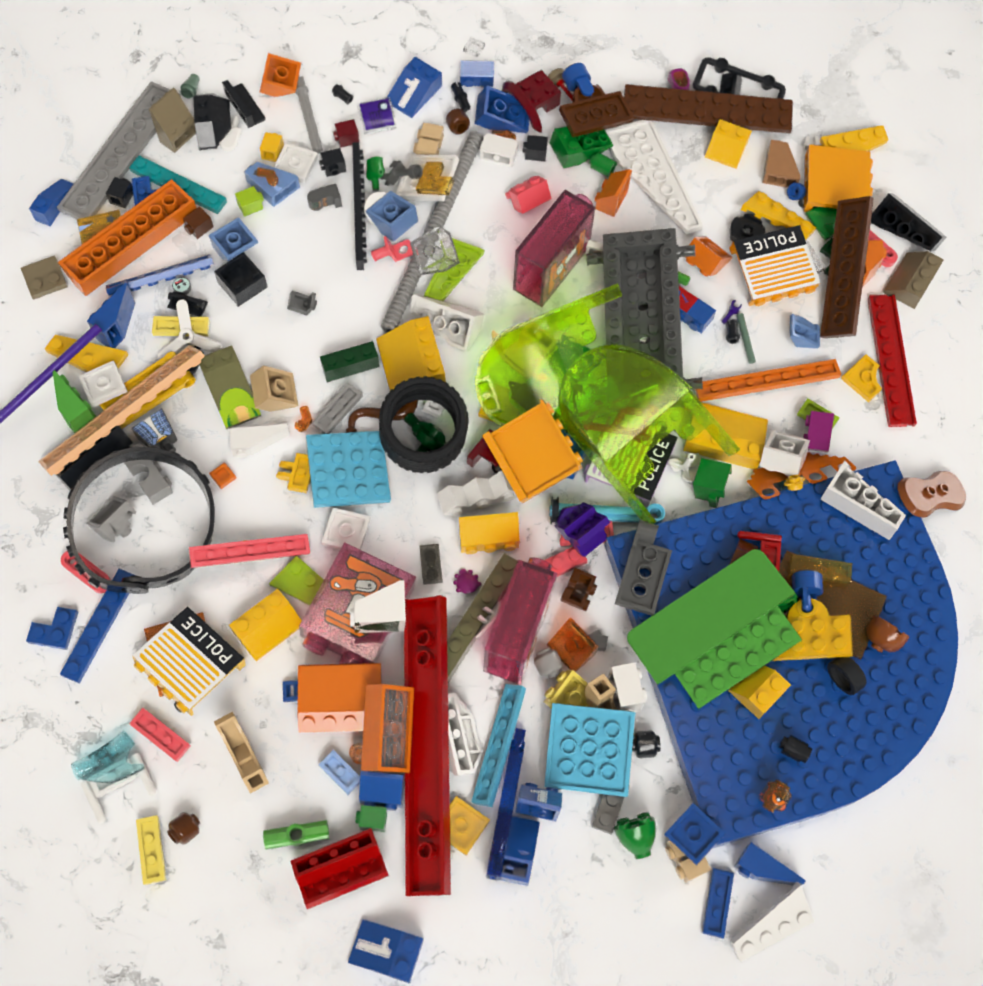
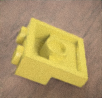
(568, 690)

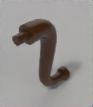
(375, 413)

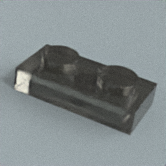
(430, 564)

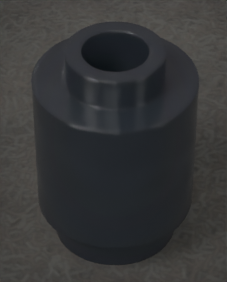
(795, 748)

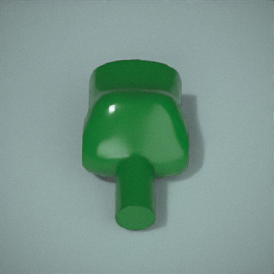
(375, 171)

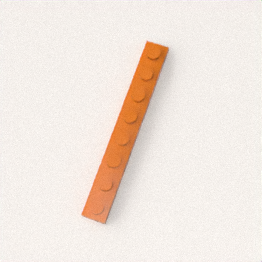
(768, 380)

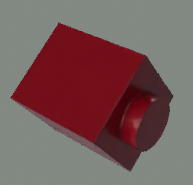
(346, 133)

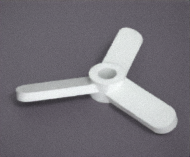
(185, 327)

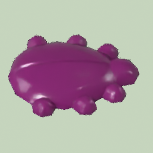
(466, 581)

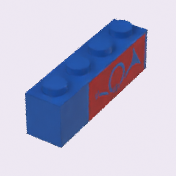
(695, 311)

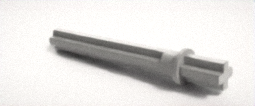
(302, 92)

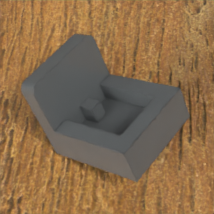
(301, 303)

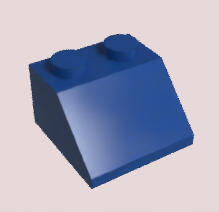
(381, 789)

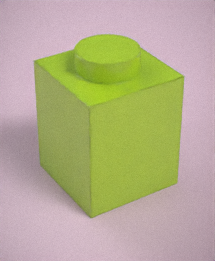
(249, 201)

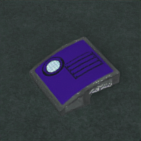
(377, 115)

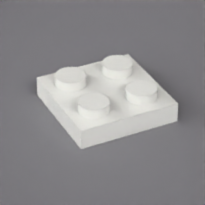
(296, 161)
(103, 383)
(345, 527)

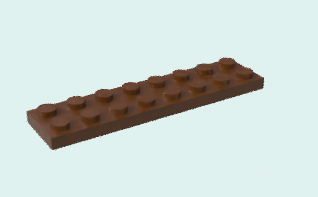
(847, 267)

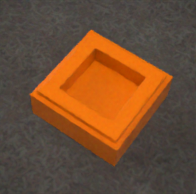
(222, 475)

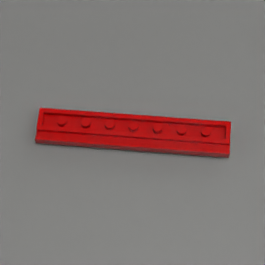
(892, 361)

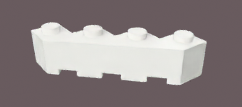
(475, 495)

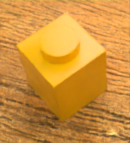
(271, 146)

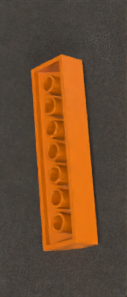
(127, 237)

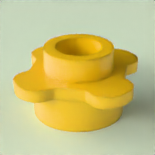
(794, 482)

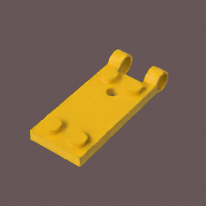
(178, 384)

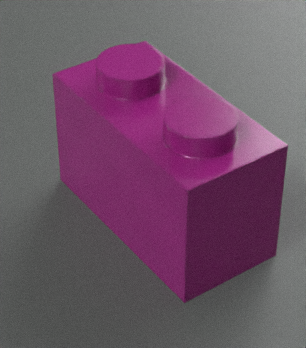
(819, 430)

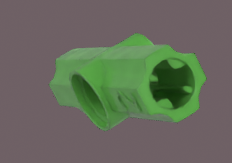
(282, 836)

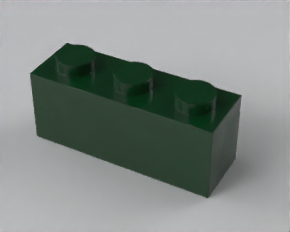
(349, 361)

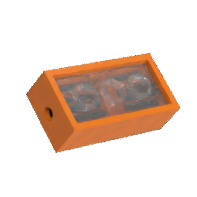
(387, 728)

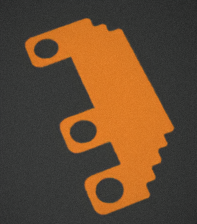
(765, 479)

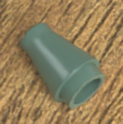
(189, 87)

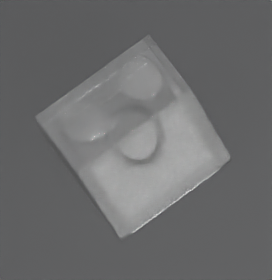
(434, 251)

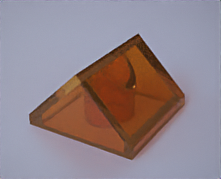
(573, 645)

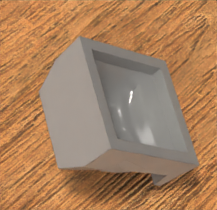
(113, 519)

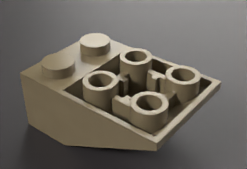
(172, 121)

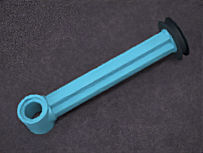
(613, 513)

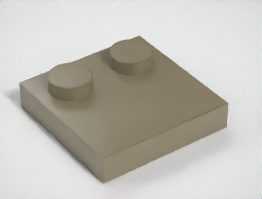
(43, 277)

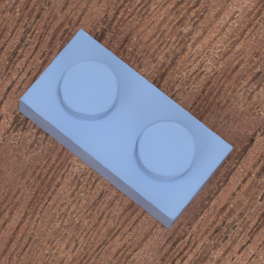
(340, 772)

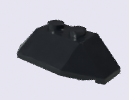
(211, 119)

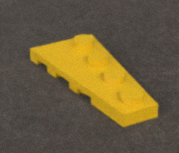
(862, 139)
(779, 215)
(89, 357)

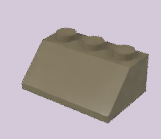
(913, 277)

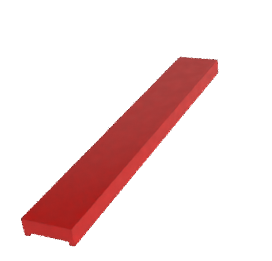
(428, 781)

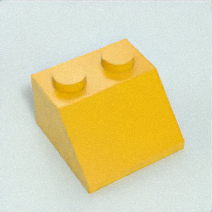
(728, 144)
(760, 690)

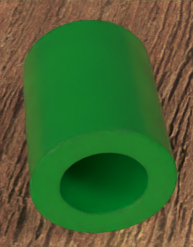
(602, 164)

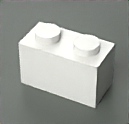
(499, 149)

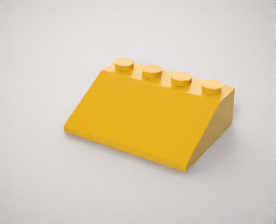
(410, 352)
(744, 430)

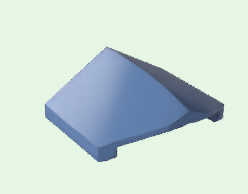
(804, 333)

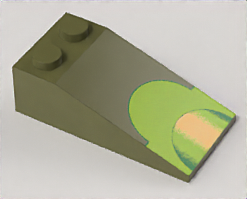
(229, 387)

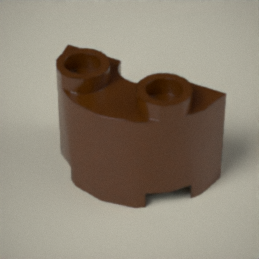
(578, 589)

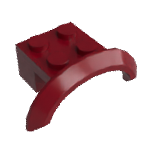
(533, 94)

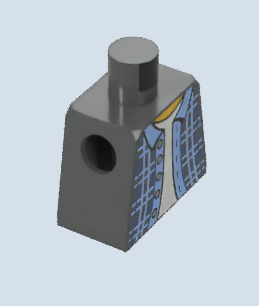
(156, 432)

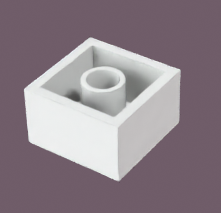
(784, 453)
(628, 693)

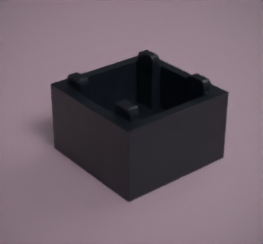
(240, 279)

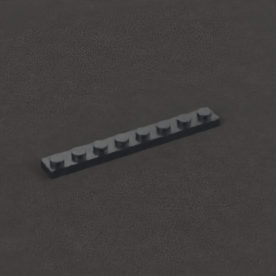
(359, 198)

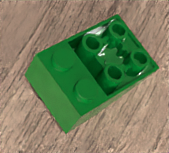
(577, 150)

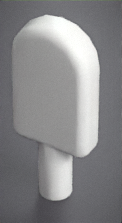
(231, 140)

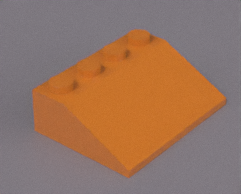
(334, 696)

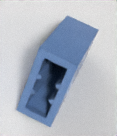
(275, 194)

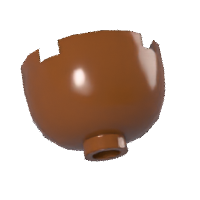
(885, 635)

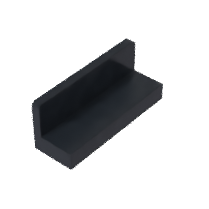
(243, 104)

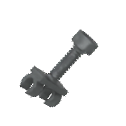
(414, 172)

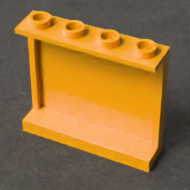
(835, 175)
(533, 451)

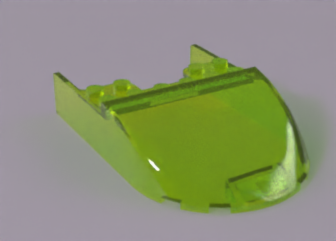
(533, 357)
(623, 405)

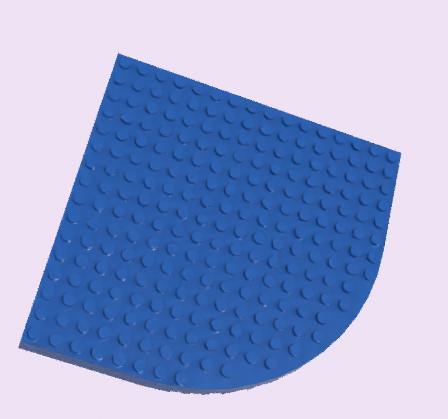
(854, 738)

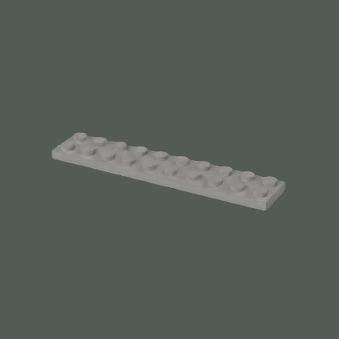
(114, 156)

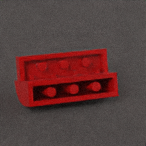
(339, 868)

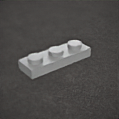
(337, 409)

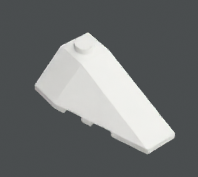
(453, 322)

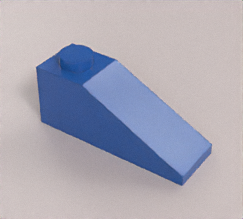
(45, 205)
(761, 866)

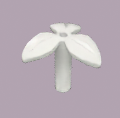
(691, 461)

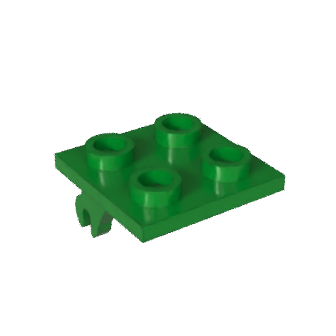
(823, 220)

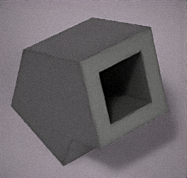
(599, 639)

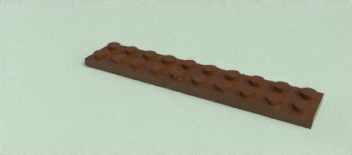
(708, 108)

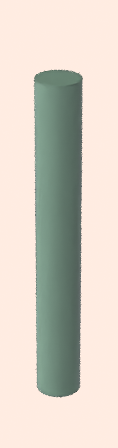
(746, 339)

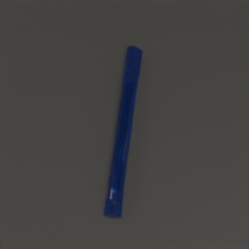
(506, 806)

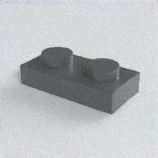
(607, 813)

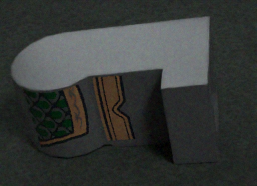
(324, 197)

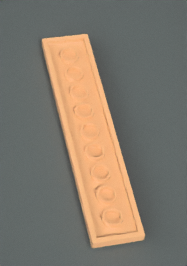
(120, 410)

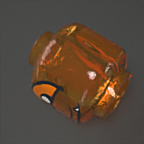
(775, 796)

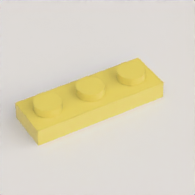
(170, 326)
(150, 850)

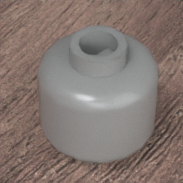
(548, 662)

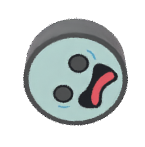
(181, 285)

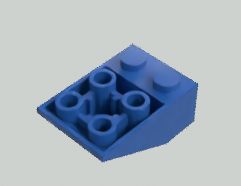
(114, 317)
(520, 851)

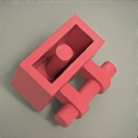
(529, 194)

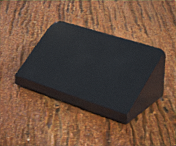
(731, 83)

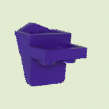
(582, 527)

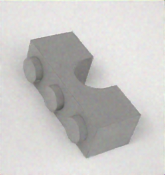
(155, 485)

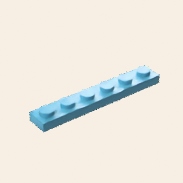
(498, 745)

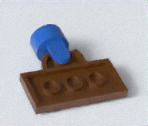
(590, 106)

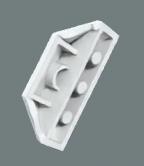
(463, 738)

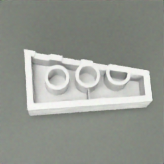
(862, 503)

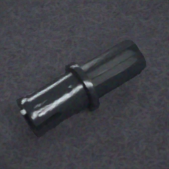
(460, 96)

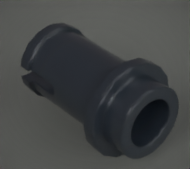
(339, 91)
(732, 332)

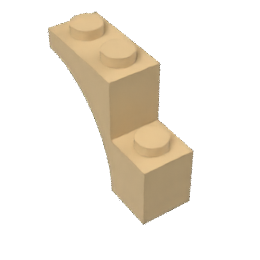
(241, 752)

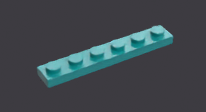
(160, 176)

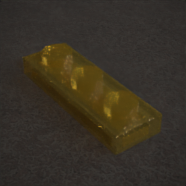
(830, 569)

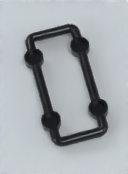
(721, 65)

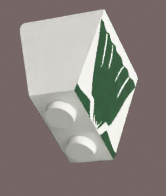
(380, 610)

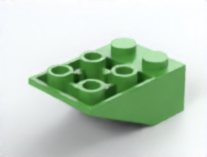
(70, 404)

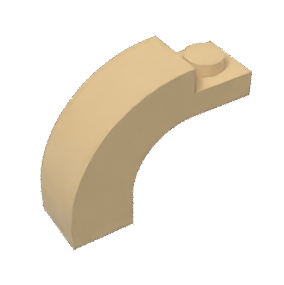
(600, 693)

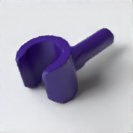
(732, 310)

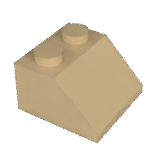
(273, 389)

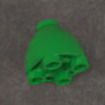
(637, 834)

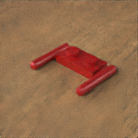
(769, 545)

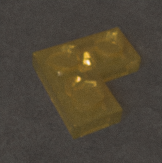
(433, 182)

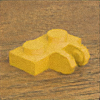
(299, 477)

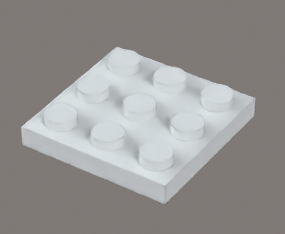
(407, 186)

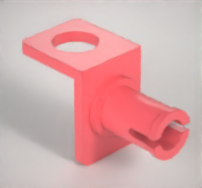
(392, 250)

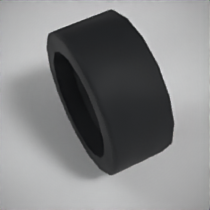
(847, 675)

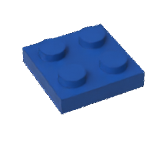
(694, 834)

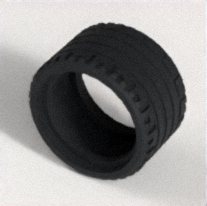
(431, 390)

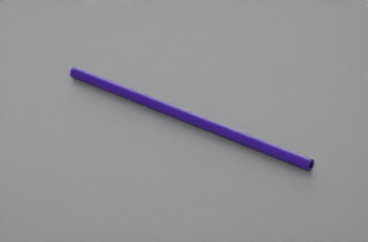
(48, 372)

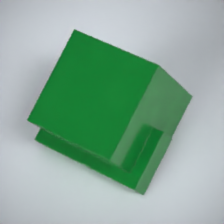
(711, 481)

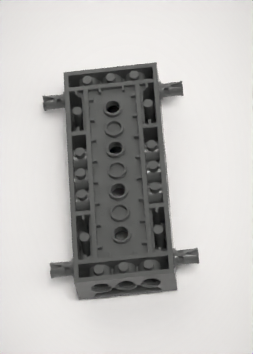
(657, 256)

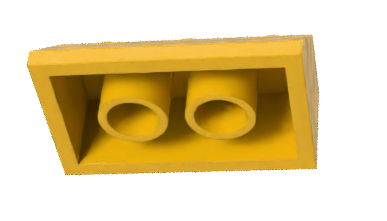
(489, 532)
(266, 625)

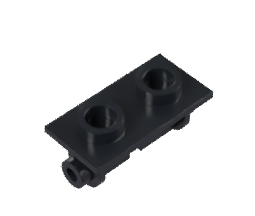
(195, 306)

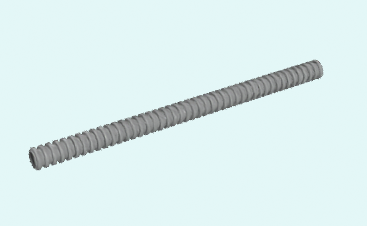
(438, 218)

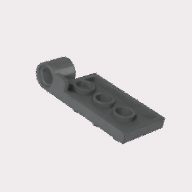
(647, 556)

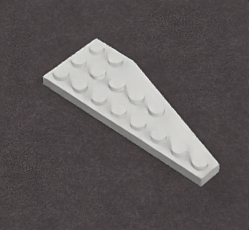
(641, 149)

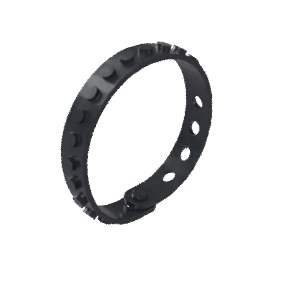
(133, 584)

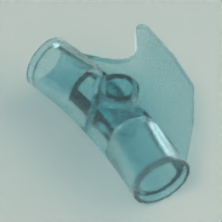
(108, 762)

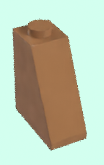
(780, 165)

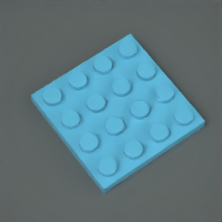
(347, 469)
(590, 749)

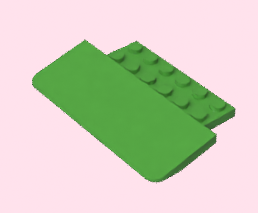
(719, 629)

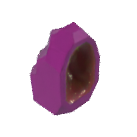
(679, 79)

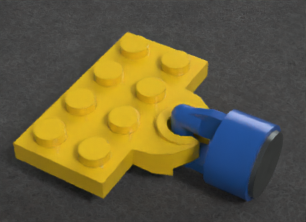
(820, 634)

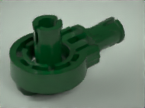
(427, 433)

